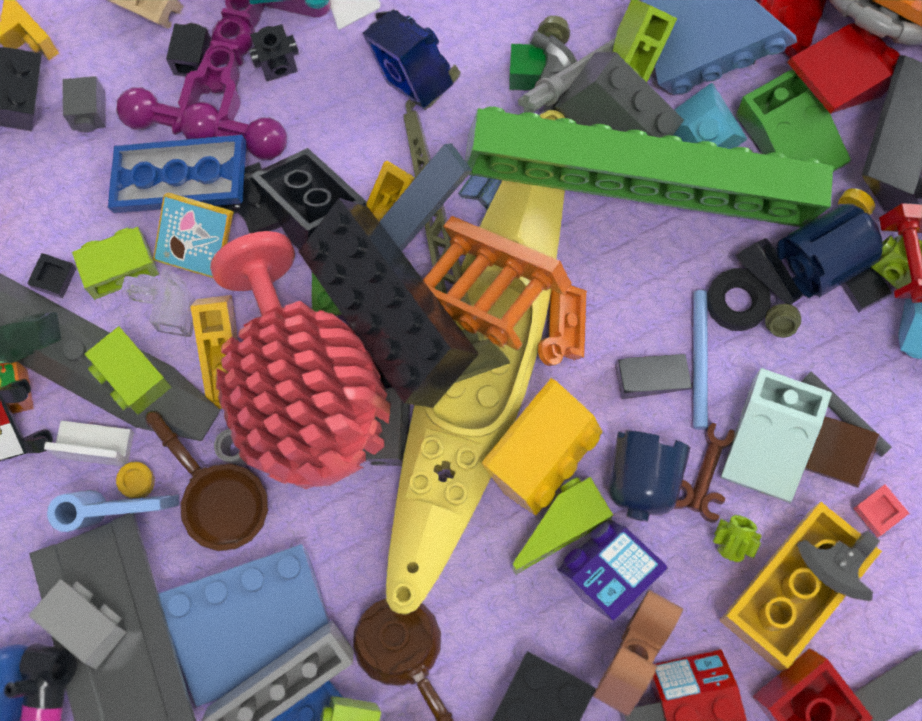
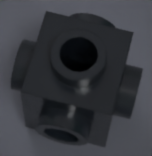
(274, 52)

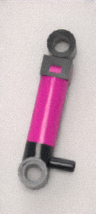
(45, 676)

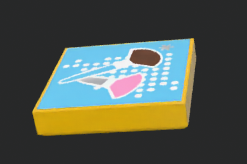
(191, 233)

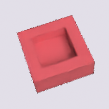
(881, 510)

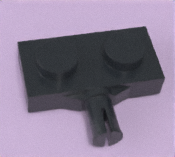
(253, 207)

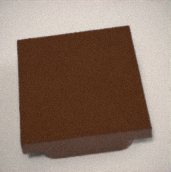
(842, 452)

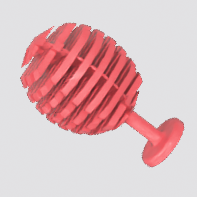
(300, 381)

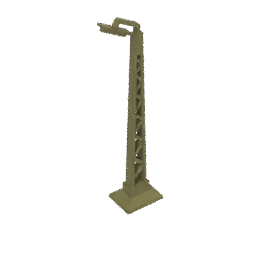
(489, 355)

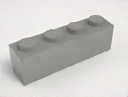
(286, 679)

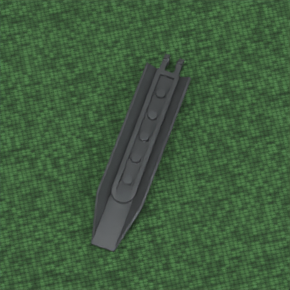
(67, 365)

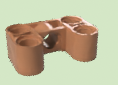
(633, 662)

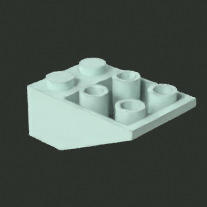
(775, 434)

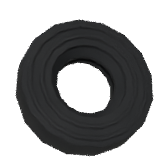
(725, 315)

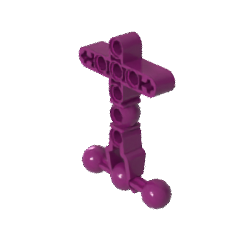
(264, 136)

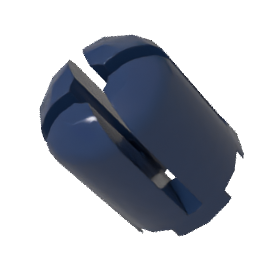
(831, 249)

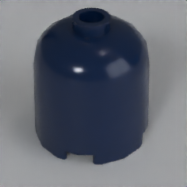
(646, 474)

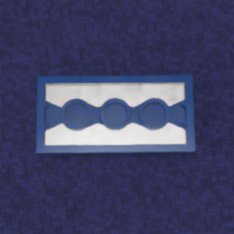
(193, 168)

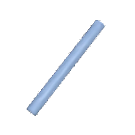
(700, 360)

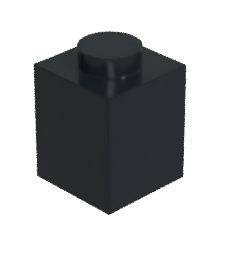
(187, 48)

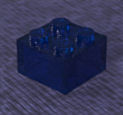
(409, 57)

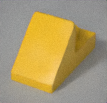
(20, 28)

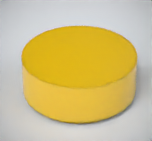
(858, 198)
(135, 480)

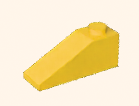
(213, 326)

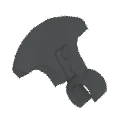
(840, 565)

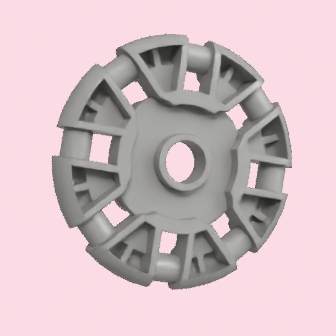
(880, 20)

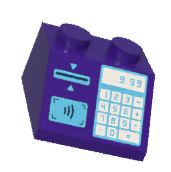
(611, 569)

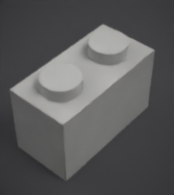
(78, 623)

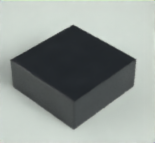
(52, 275)
(866, 289)

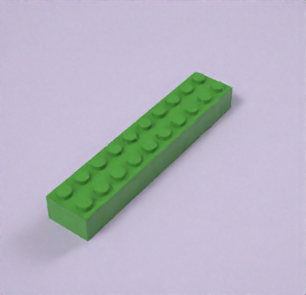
(647, 168)

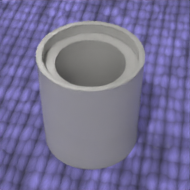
(222, 449)

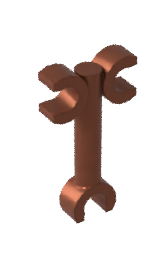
(696, 497)

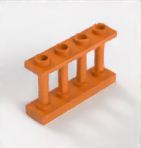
(489, 251)

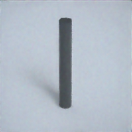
(843, 411)

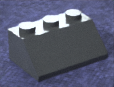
(618, 97)

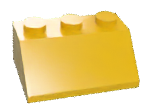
(542, 447)

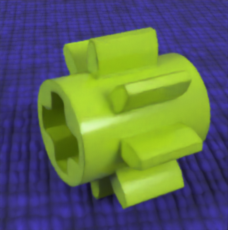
(737, 538)

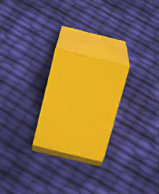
(388, 188)

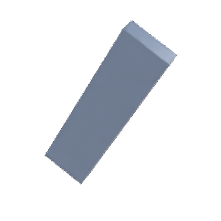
(425, 195)

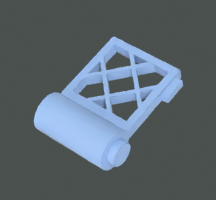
(89, 508)

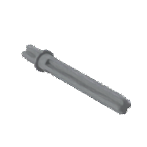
(549, 89)

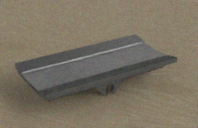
(142, 671)

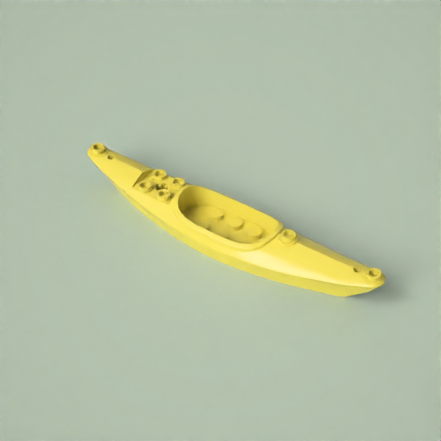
(472, 412)

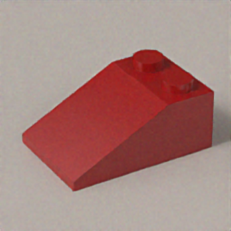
(846, 68)

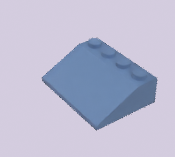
(242, 620)

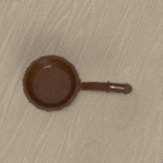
(221, 503)
(400, 650)

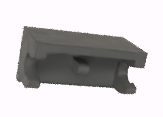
(394, 433)

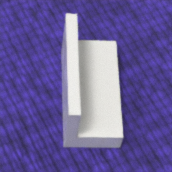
(92, 443)

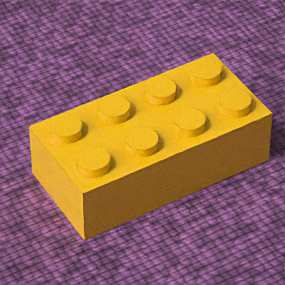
(785, 599)

